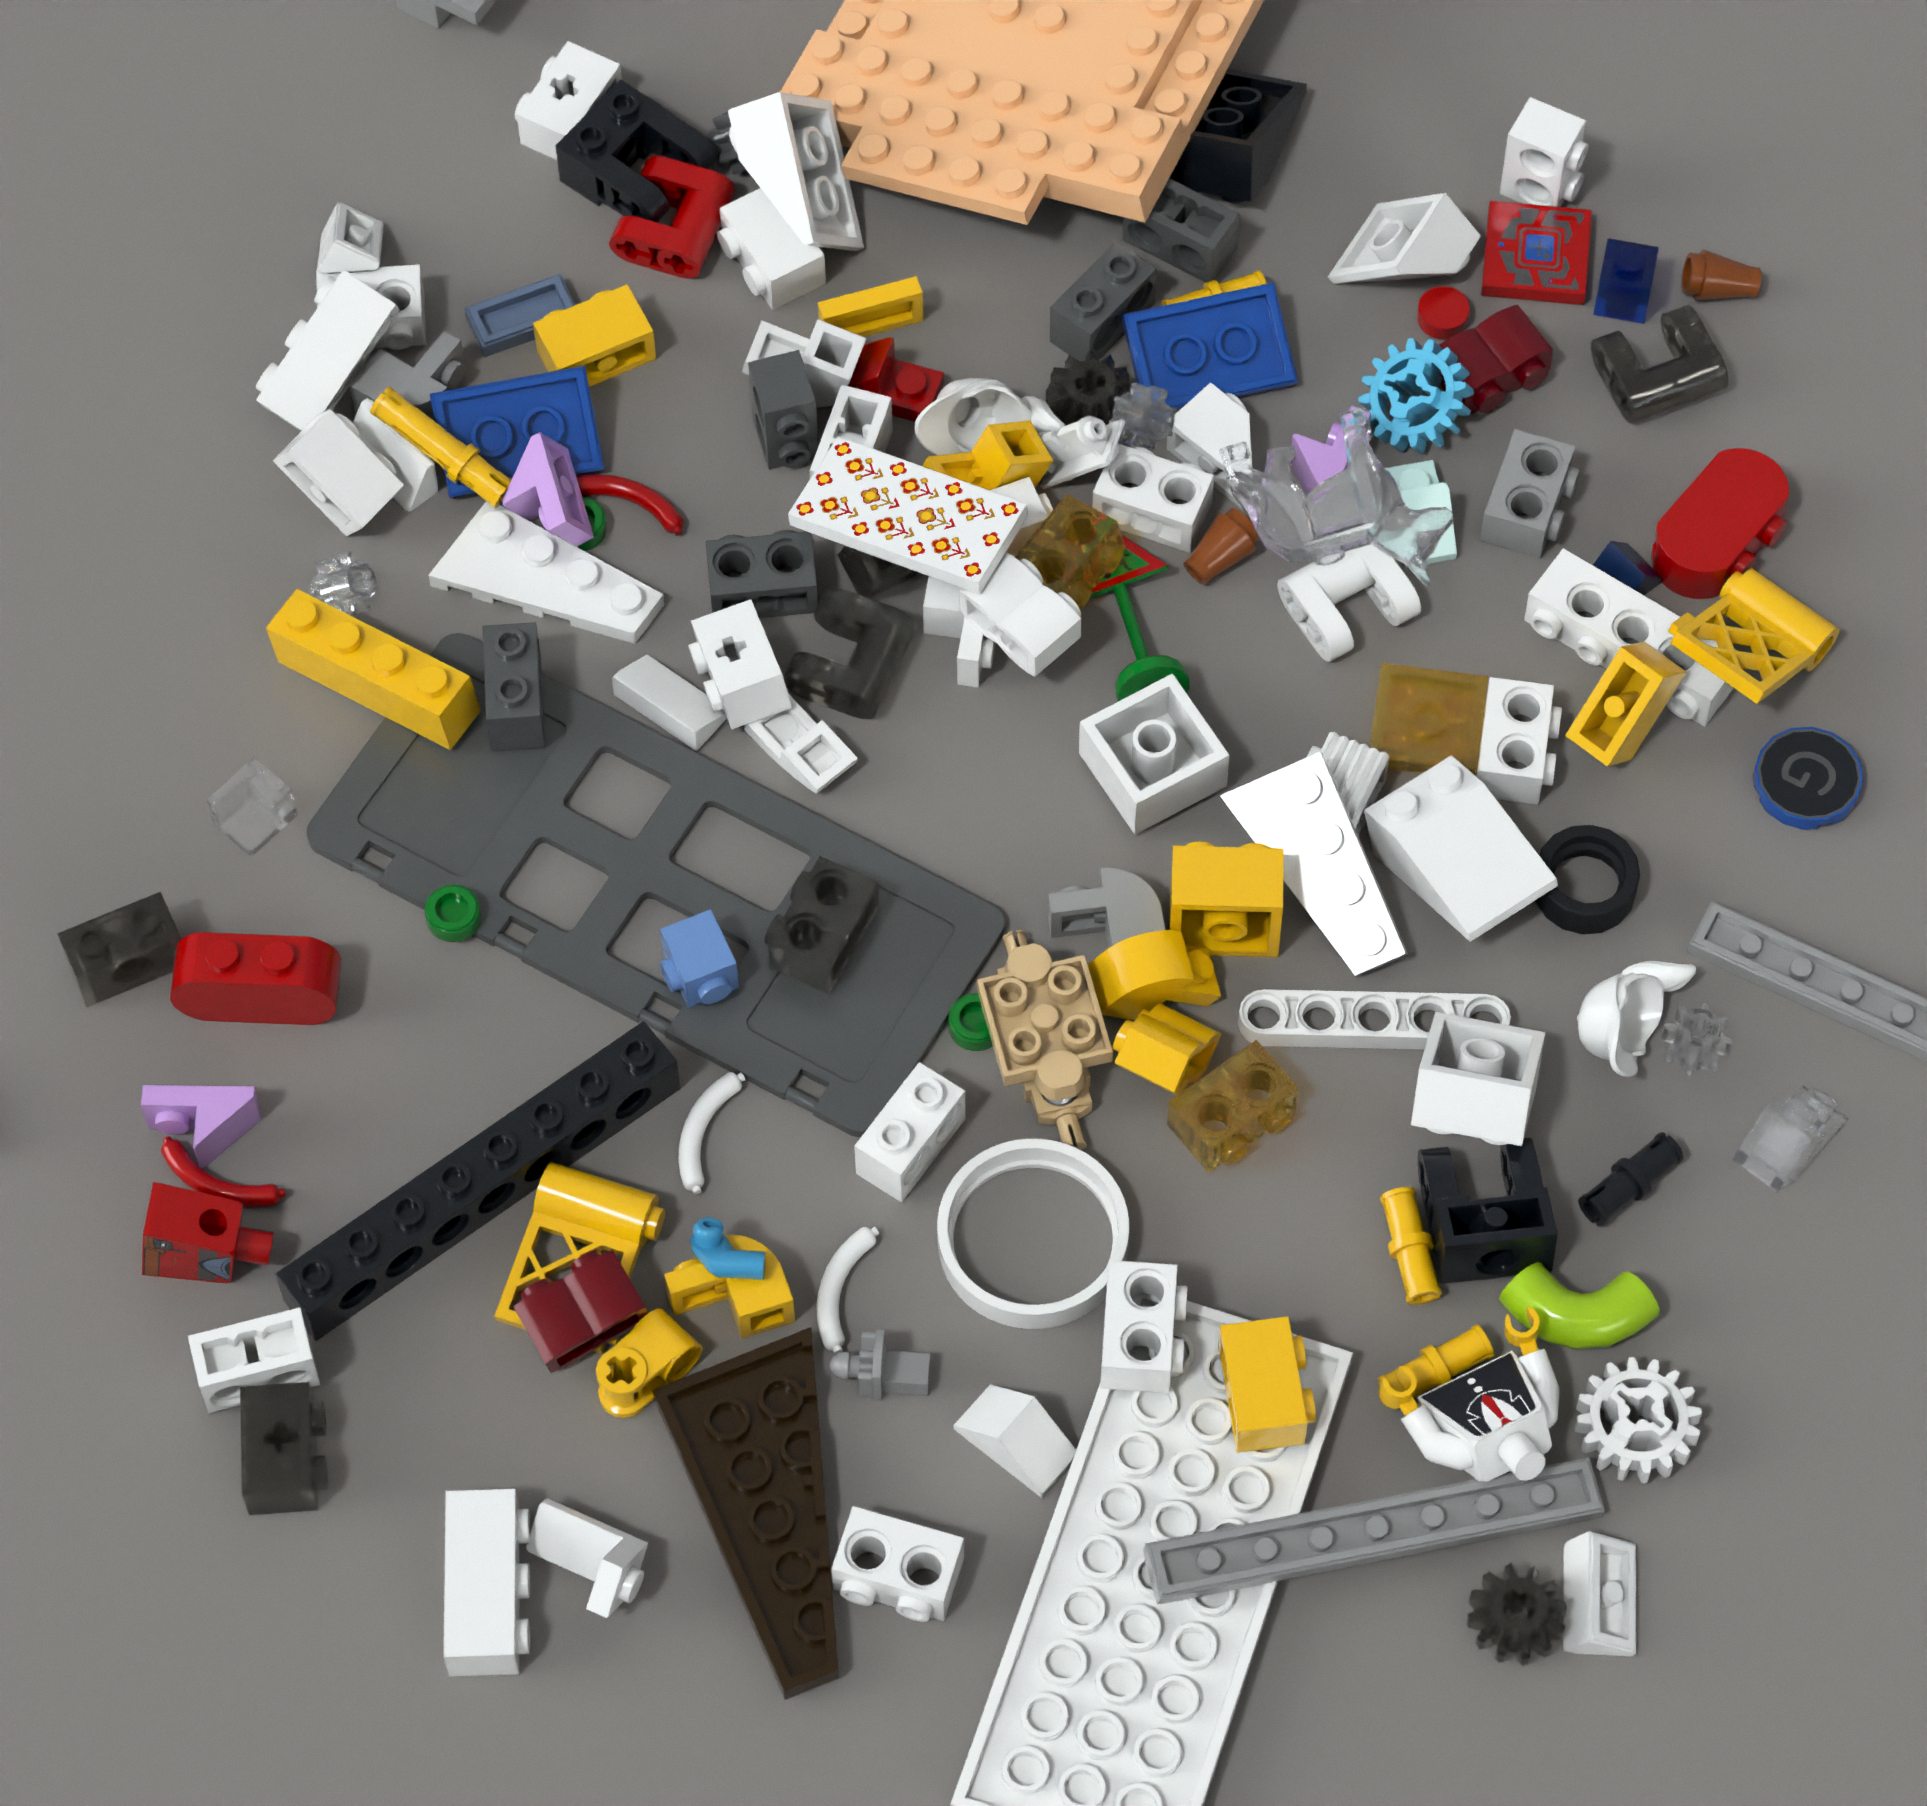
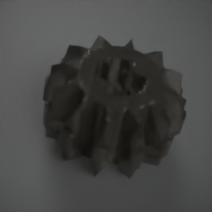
(1086, 388)
(1515, 1633)

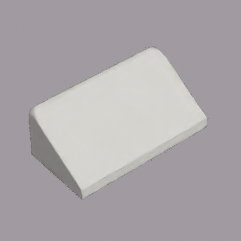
(350, 241)
(411, 465)
(667, 701)
(1599, 1595)

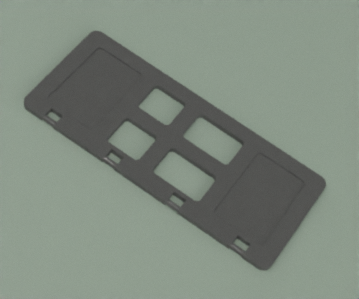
(481, 812)

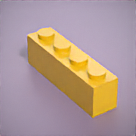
(373, 669)

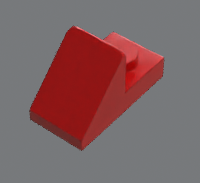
(908, 384)

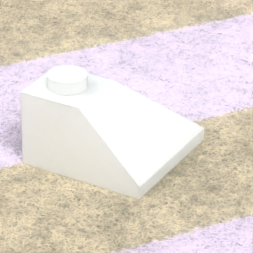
(1408, 242)

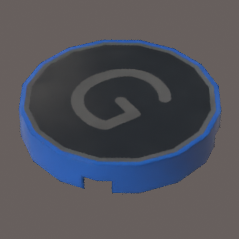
(1808, 777)

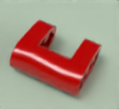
(686, 243)

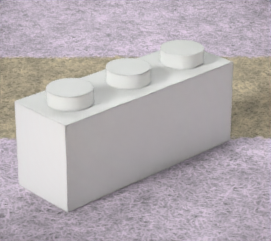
(326, 351)
(485, 1582)

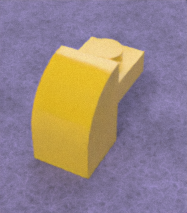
(999, 457)
(1150, 971)
(754, 1303)

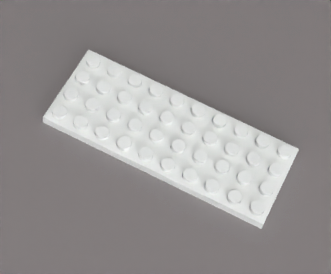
(1098, 1681)

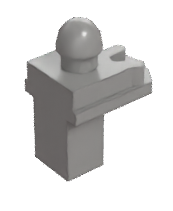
(883, 1369)

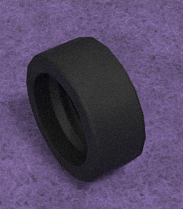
(1598, 844)

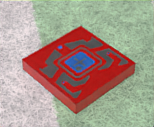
(1536, 252)

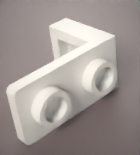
(592, 1551)

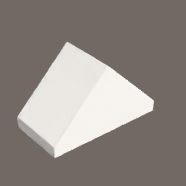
(1018, 1437)

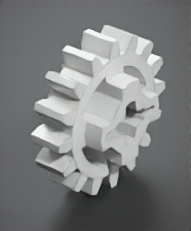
(1649, 1441)

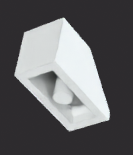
(1205, 427)

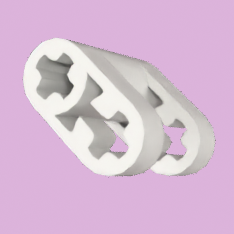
(1314, 590)

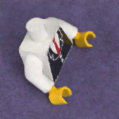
(1488, 1417)

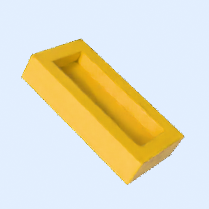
(875, 308)

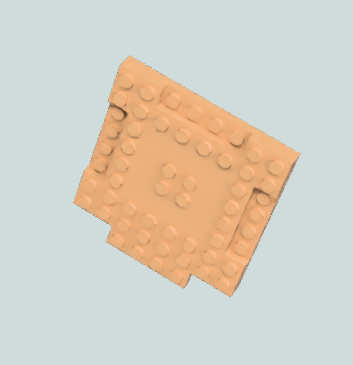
(1021, 96)

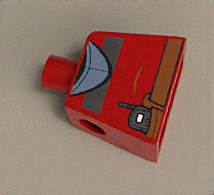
(198, 1236)

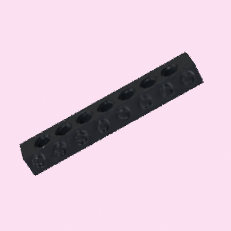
(478, 1180)

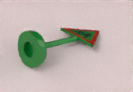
(1147, 669)

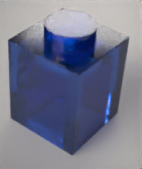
(1626, 281)

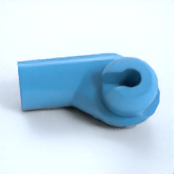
(719, 1255)

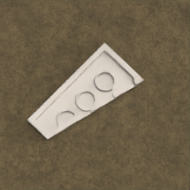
(528, 567)
(1322, 859)

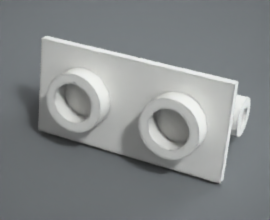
(1080, 449)

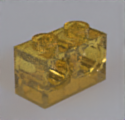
(1060, 557)
(1223, 1098)

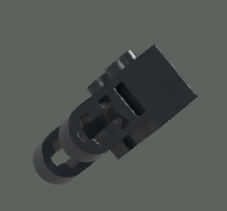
(612, 137)
(1488, 1234)

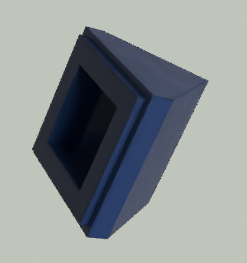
(1627, 567)

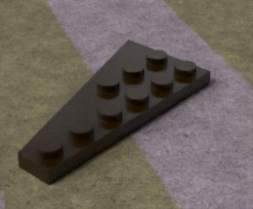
(757, 1472)

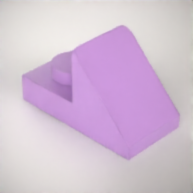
(1317, 460)
(549, 489)
(215, 1113)

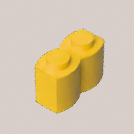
(1165, 1047)

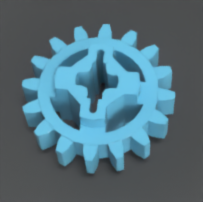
(1421, 416)

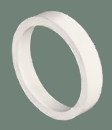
(1022, 1155)

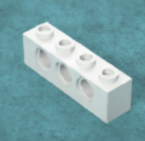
(1619, 613)

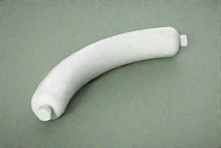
(695, 1125)
(832, 1284)

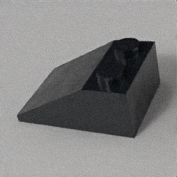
(1240, 136)

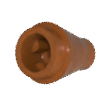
(1718, 277)
(1223, 545)

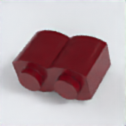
(1501, 357)
(580, 1310)

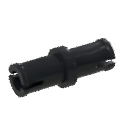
(1630, 1179)

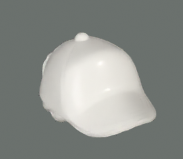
(968, 406)
(1626, 1010)

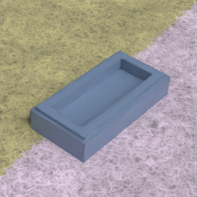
(509, 318)

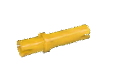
(434, 441)

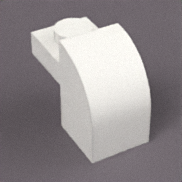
(827, 355)
(944, 618)

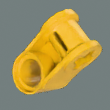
(651, 1357)

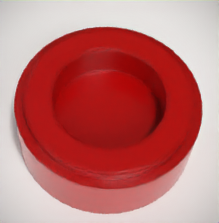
(1443, 312)

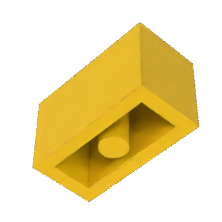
(602, 334)
(1625, 703)
(1264, 1384)

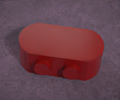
(1721, 523)
(255, 978)

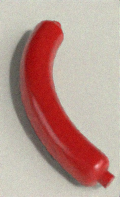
(636, 493)
(201, 1181)

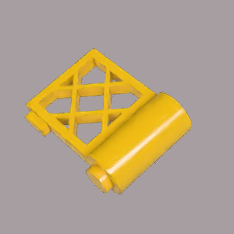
(1769, 621)
(588, 1212)

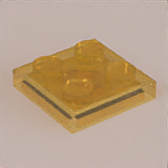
(1428, 717)

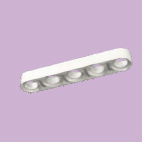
(1347, 1007)

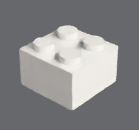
(1153, 753)
(1477, 1079)

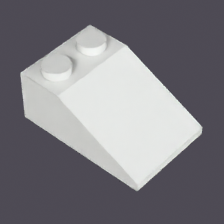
(796, 160)
(1457, 848)

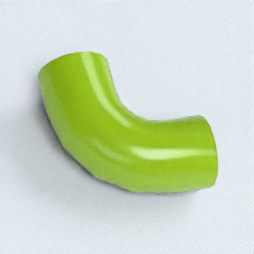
(1580, 1318)

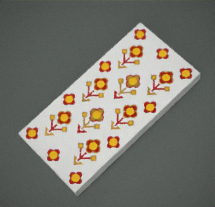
(908, 515)

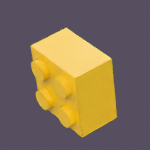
(1228, 898)

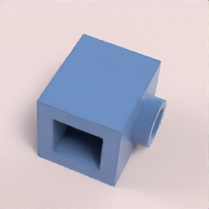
(698, 960)

